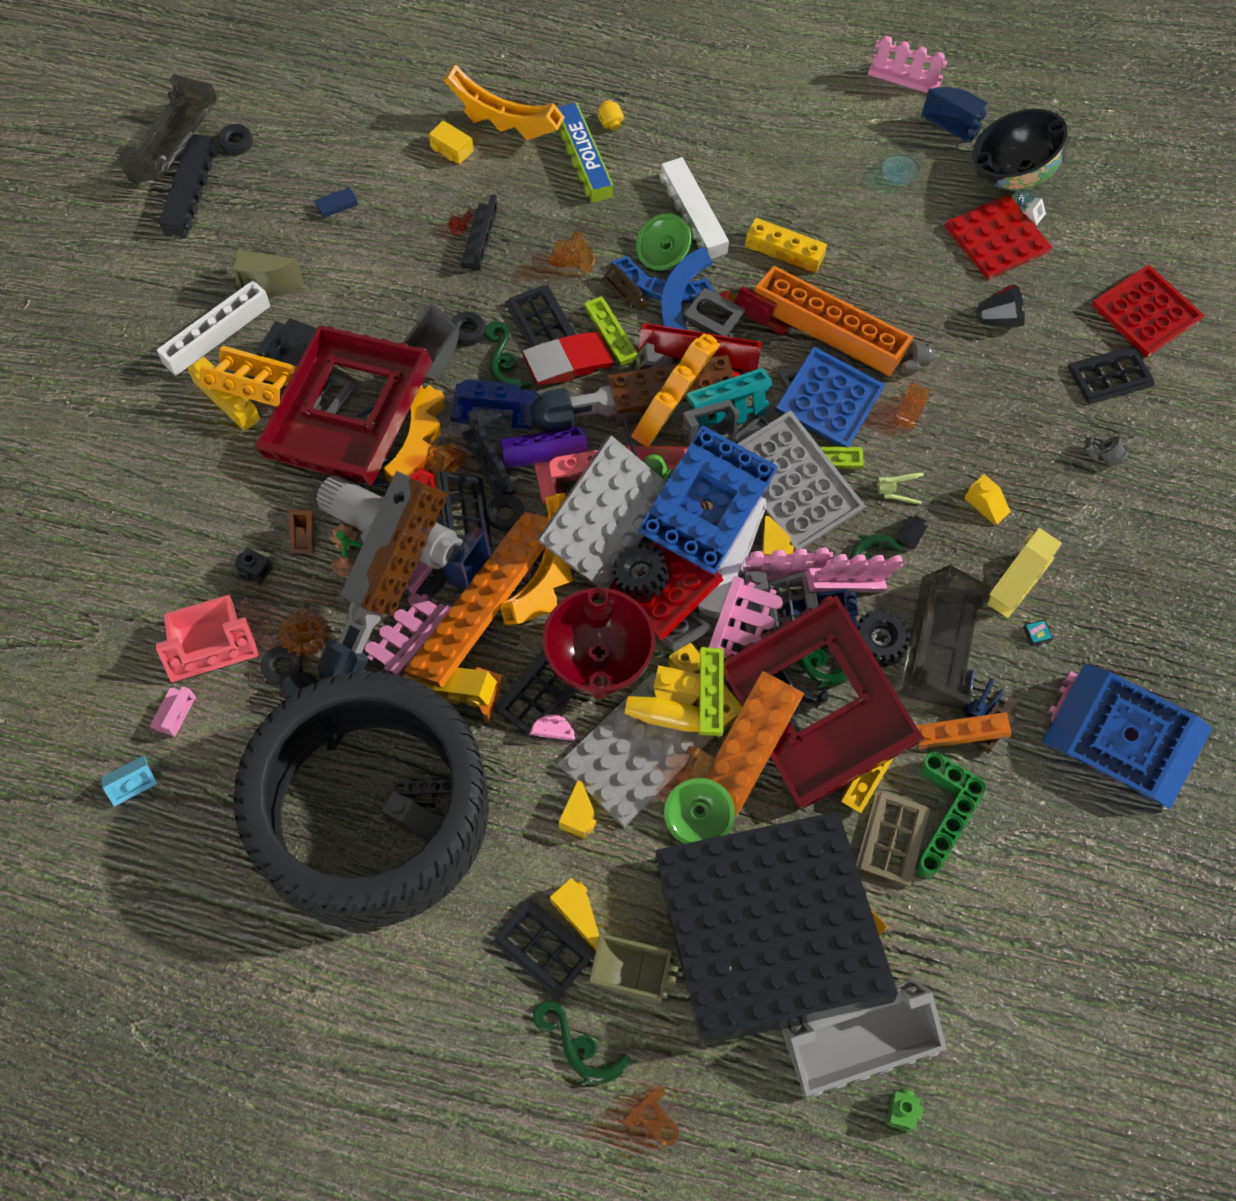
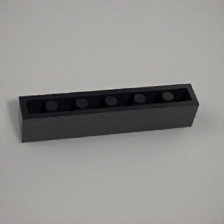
(188, 186)

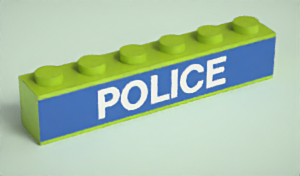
(585, 154)

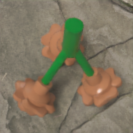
(343, 538)

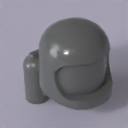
(918, 356)
(1111, 450)

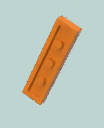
(964, 730)

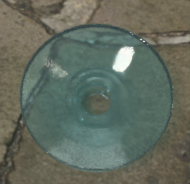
(900, 169)

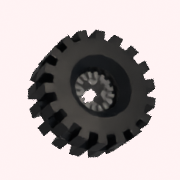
(634, 564)
(887, 627)

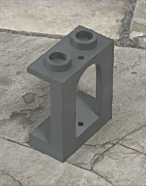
(692, 315)
(727, 426)

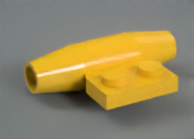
(673, 703)

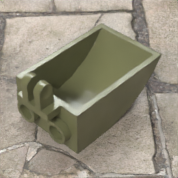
(272, 273)
(633, 969)

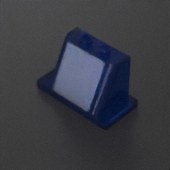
(496, 396)

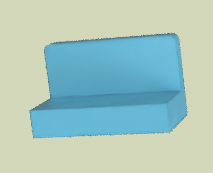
(128, 781)

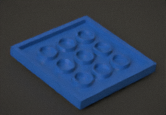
(830, 397)

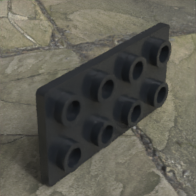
(286, 343)

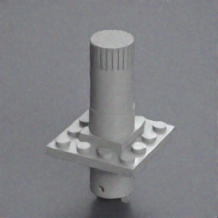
(359, 508)

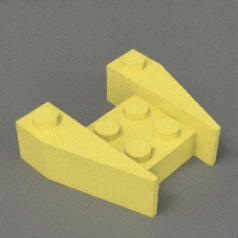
(1024, 572)

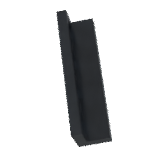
(480, 234)

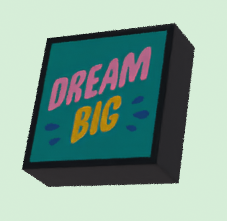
(1038, 632)

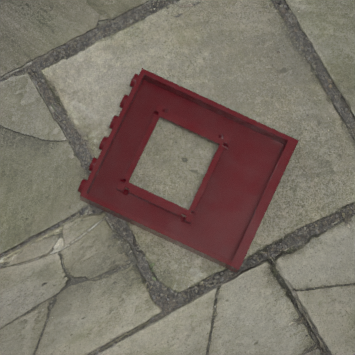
(335, 442)
(848, 739)

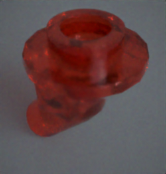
(457, 224)

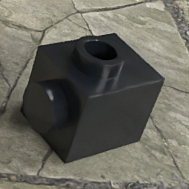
(253, 566)

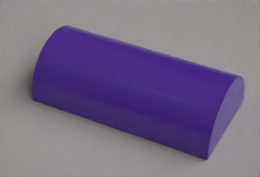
(542, 447)

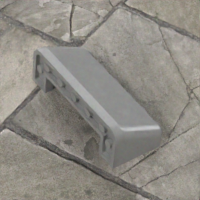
(865, 1041)

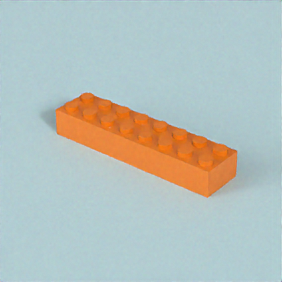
(835, 321)

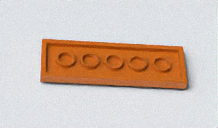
(754, 737)

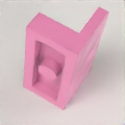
(173, 711)

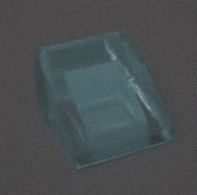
(1025, 197)

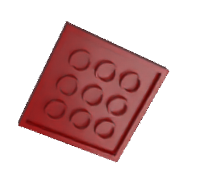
(998, 237)
(1147, 310)
(684, 592)

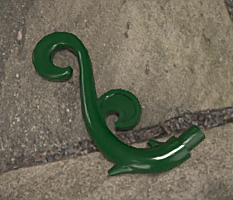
(498, 357)
(879, 540)
(824, 679)
(590, 1075)

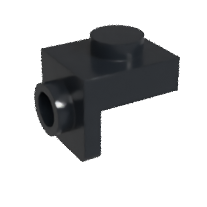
(912, 531)

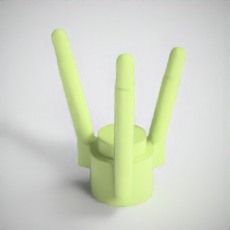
(887, 485)

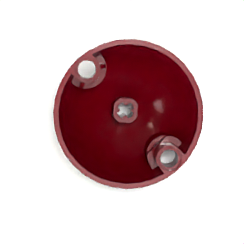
(621, 637)

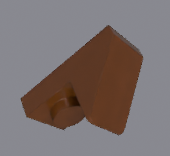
(301, 531)

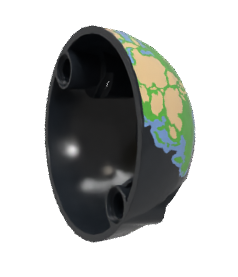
(1021, 149)

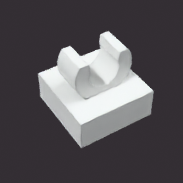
(1035, 210)

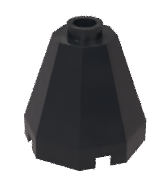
(1002, 308)

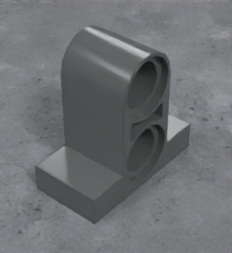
(649, 359)

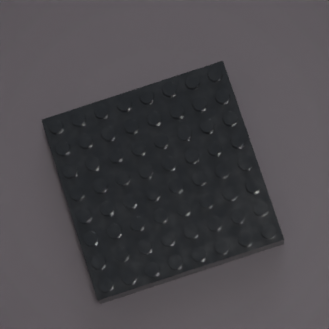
(773, 928)

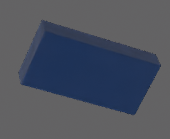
(336, 202)

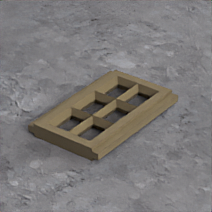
(913, 845)

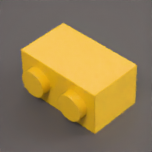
(451, 142)

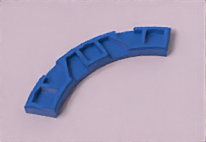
(653, 286)
(676, 286)

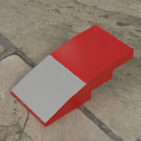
(567, 357)

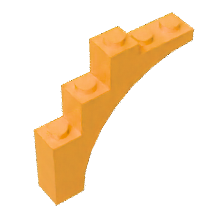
(481, 105)
(674, 389)
(422, 432)
(538, 595)

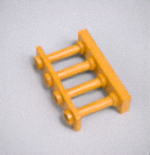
(252, 365)

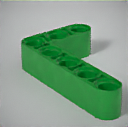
(954, 815)

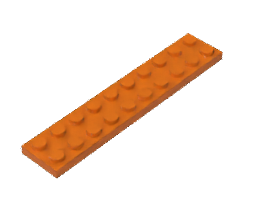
(479, 603)

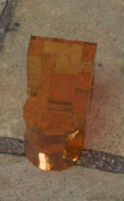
(696, 766)

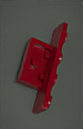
(758, 308)

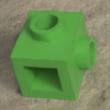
(904, 1110)

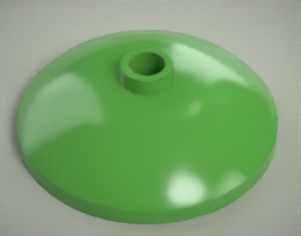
(657, 235)
(690, 825)

